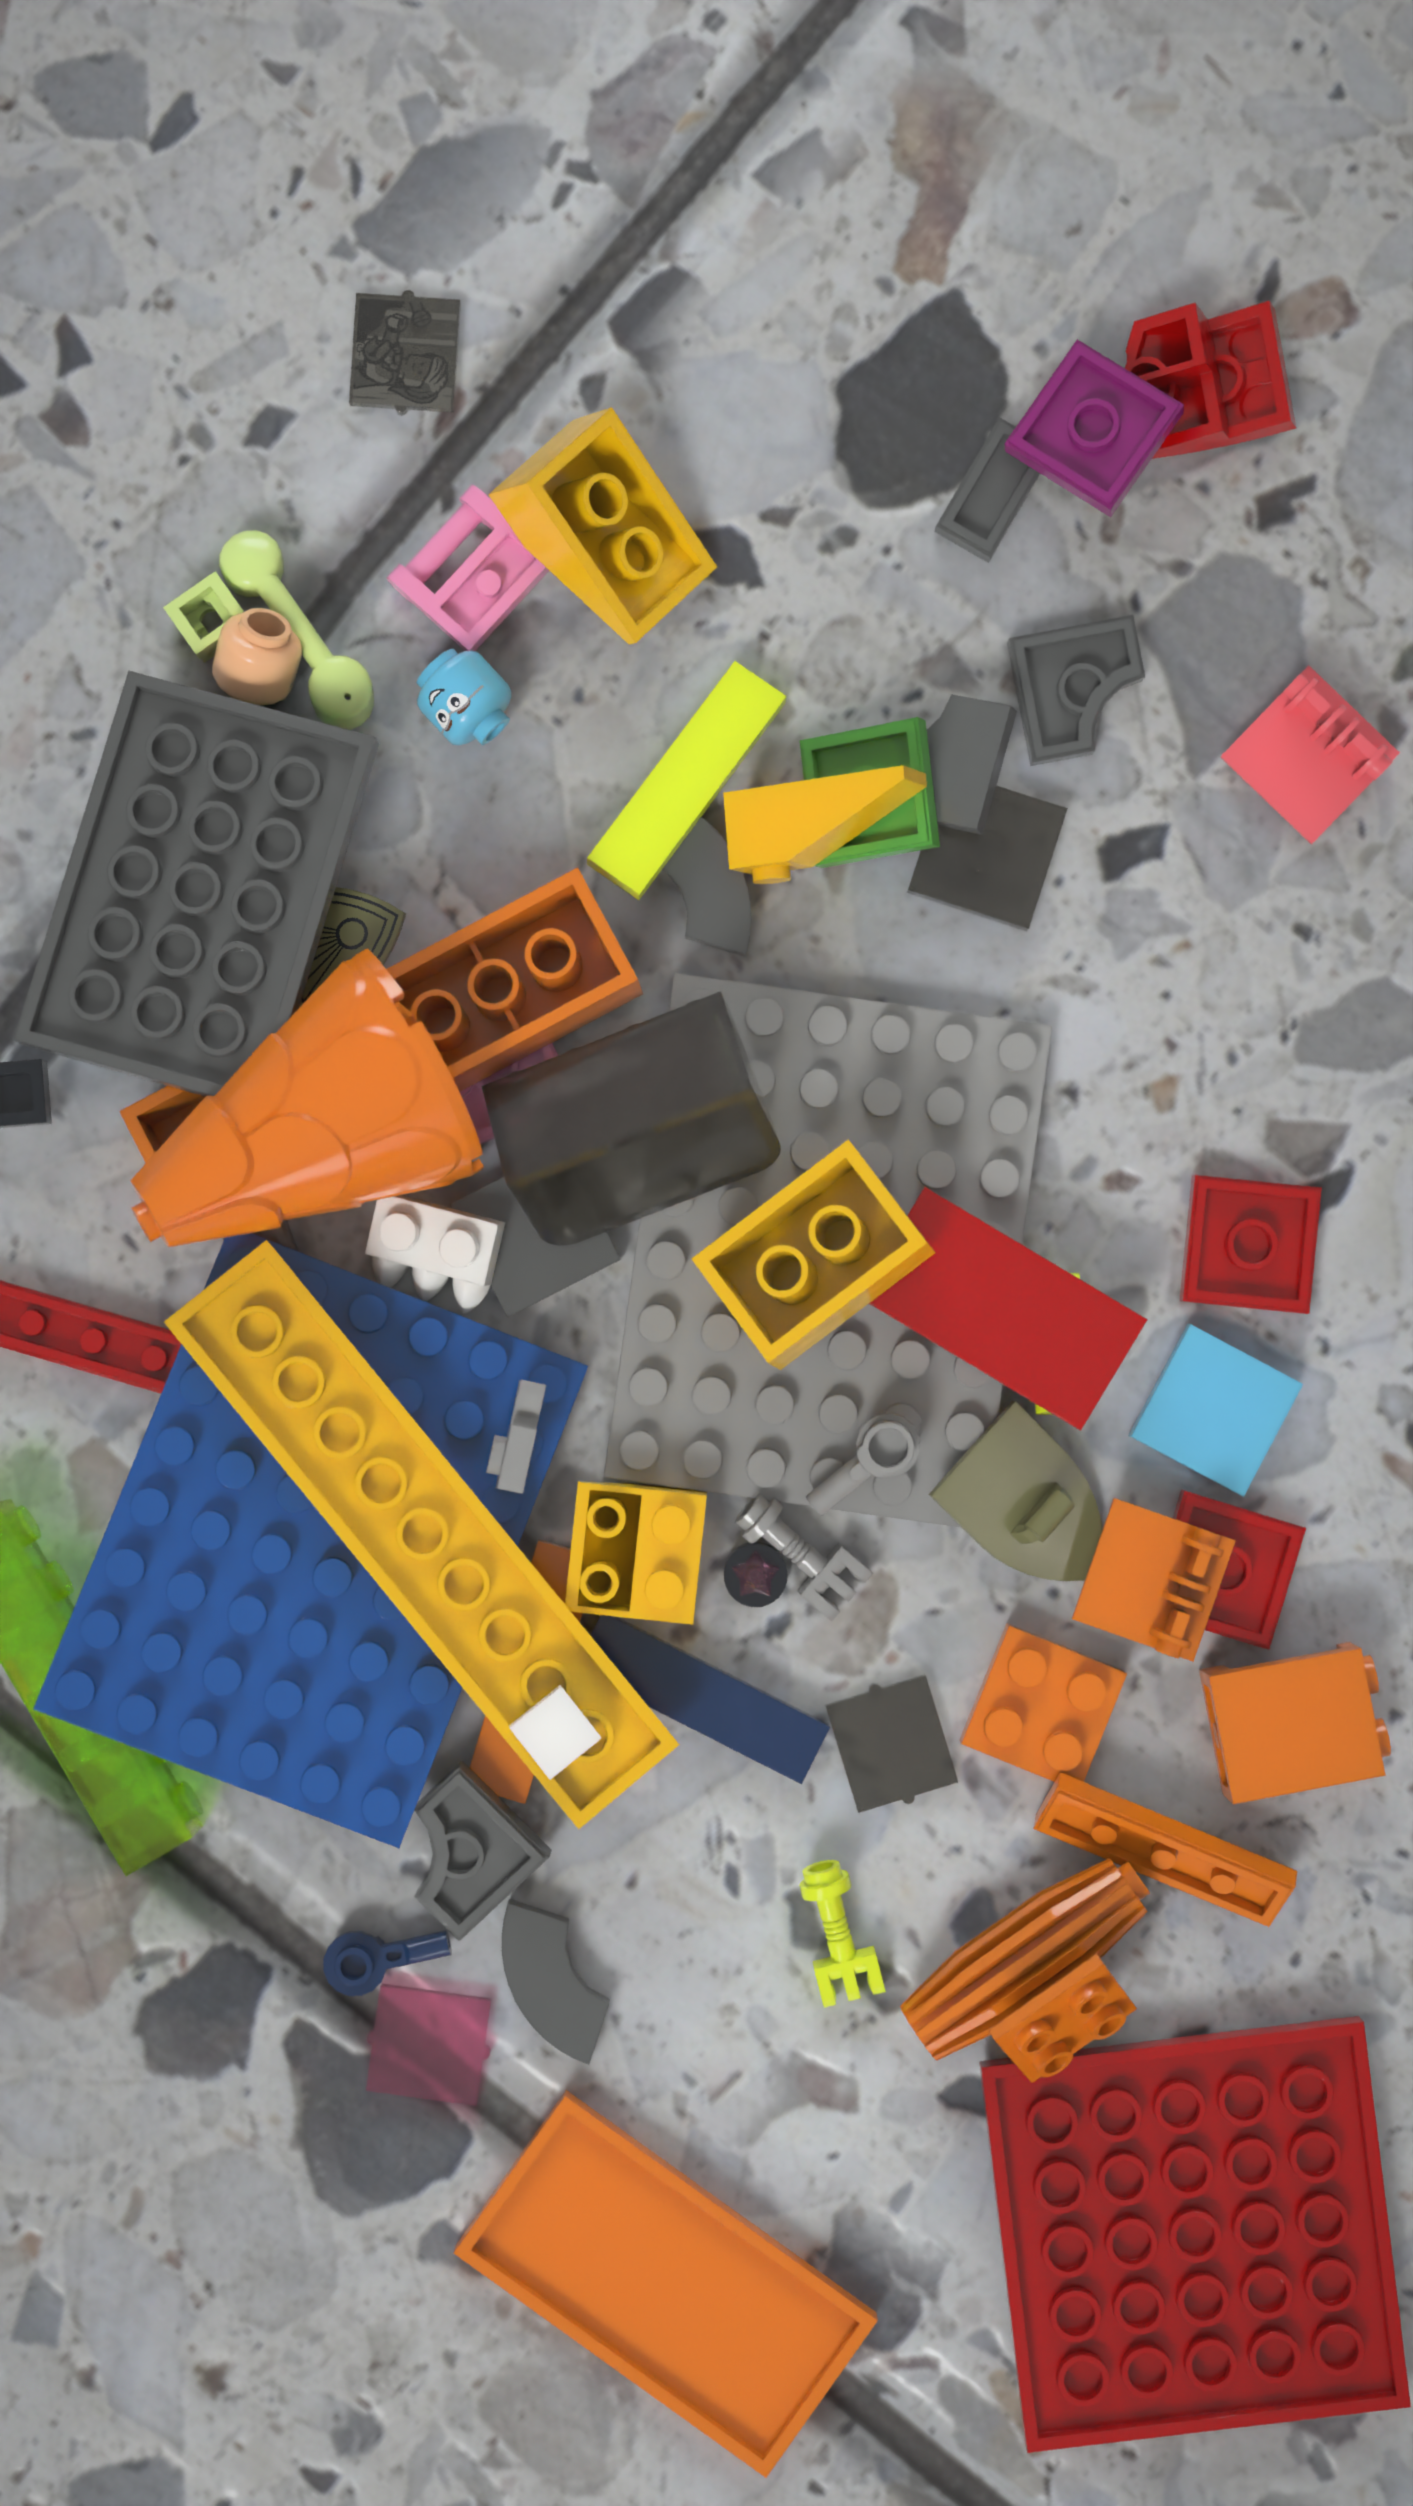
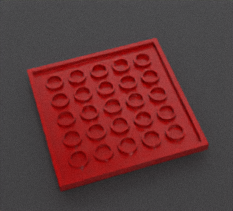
(1196, 2235)

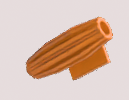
(1036, 1975)

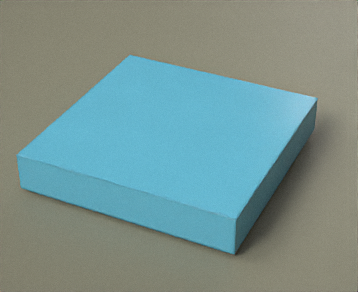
(1215, 1409)

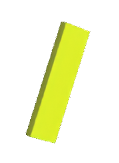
(686, 780)

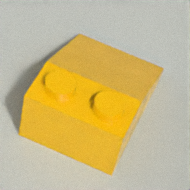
(605, 524)

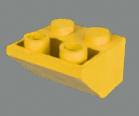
(636, 1551)

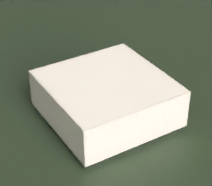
(555, 1732)

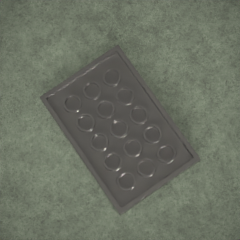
(195, 885)

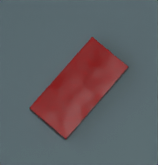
(1011, 1312)

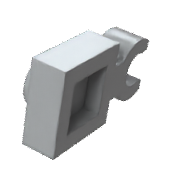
(512, 1454)

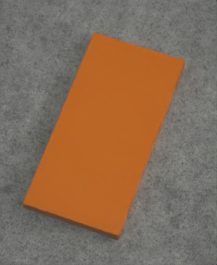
(666, 2283)

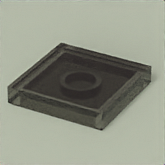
(997, 871)

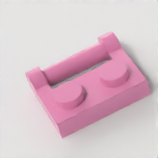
(484, 586)

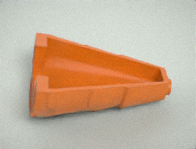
(315, 1121)

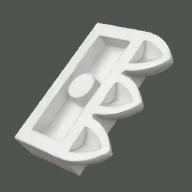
(436, 1245)

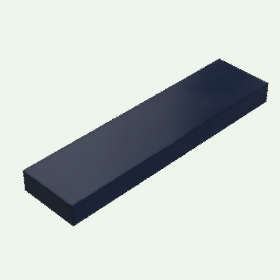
(712, 1700)

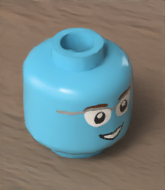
(464, 697)

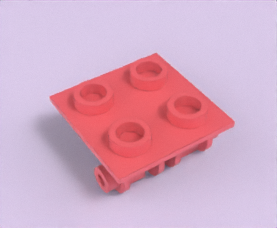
(1310, 754)

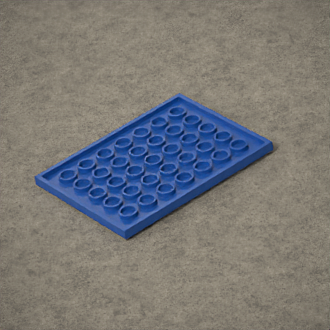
(238, 1619)

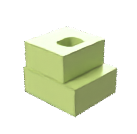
(194, 604)

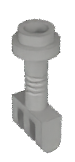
(761, 1519)

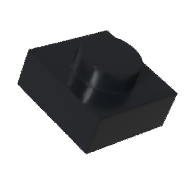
(24, 1093)

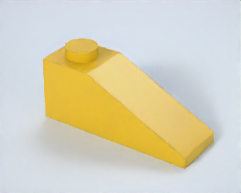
(809, 819)

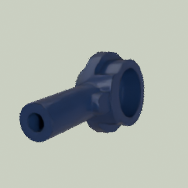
(359, 1961)

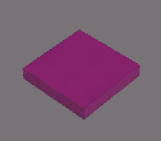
(1094, 428)

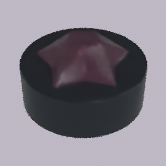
(755, 1574)

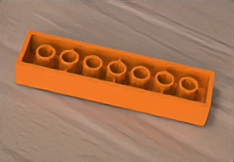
(483, 992)

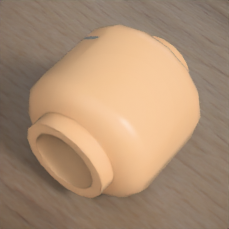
(257, 657)

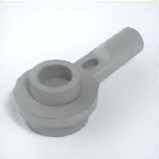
(885, 1448)

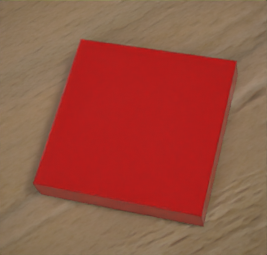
(1250, 1244)
(1256, 1571)

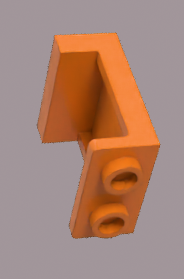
(1295, 1723)

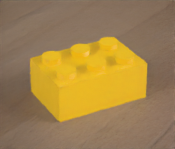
(813, 1255)

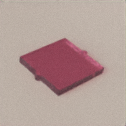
(428, 2044)

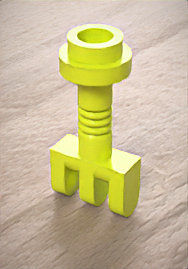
(825, 1885)

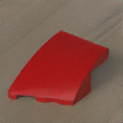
(1222, 371)

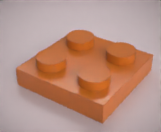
(1042, 1706)

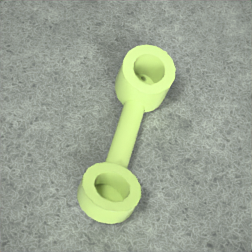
(254, 568)

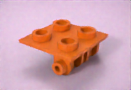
(1153, 1579)

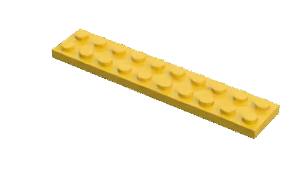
(414, 1522)

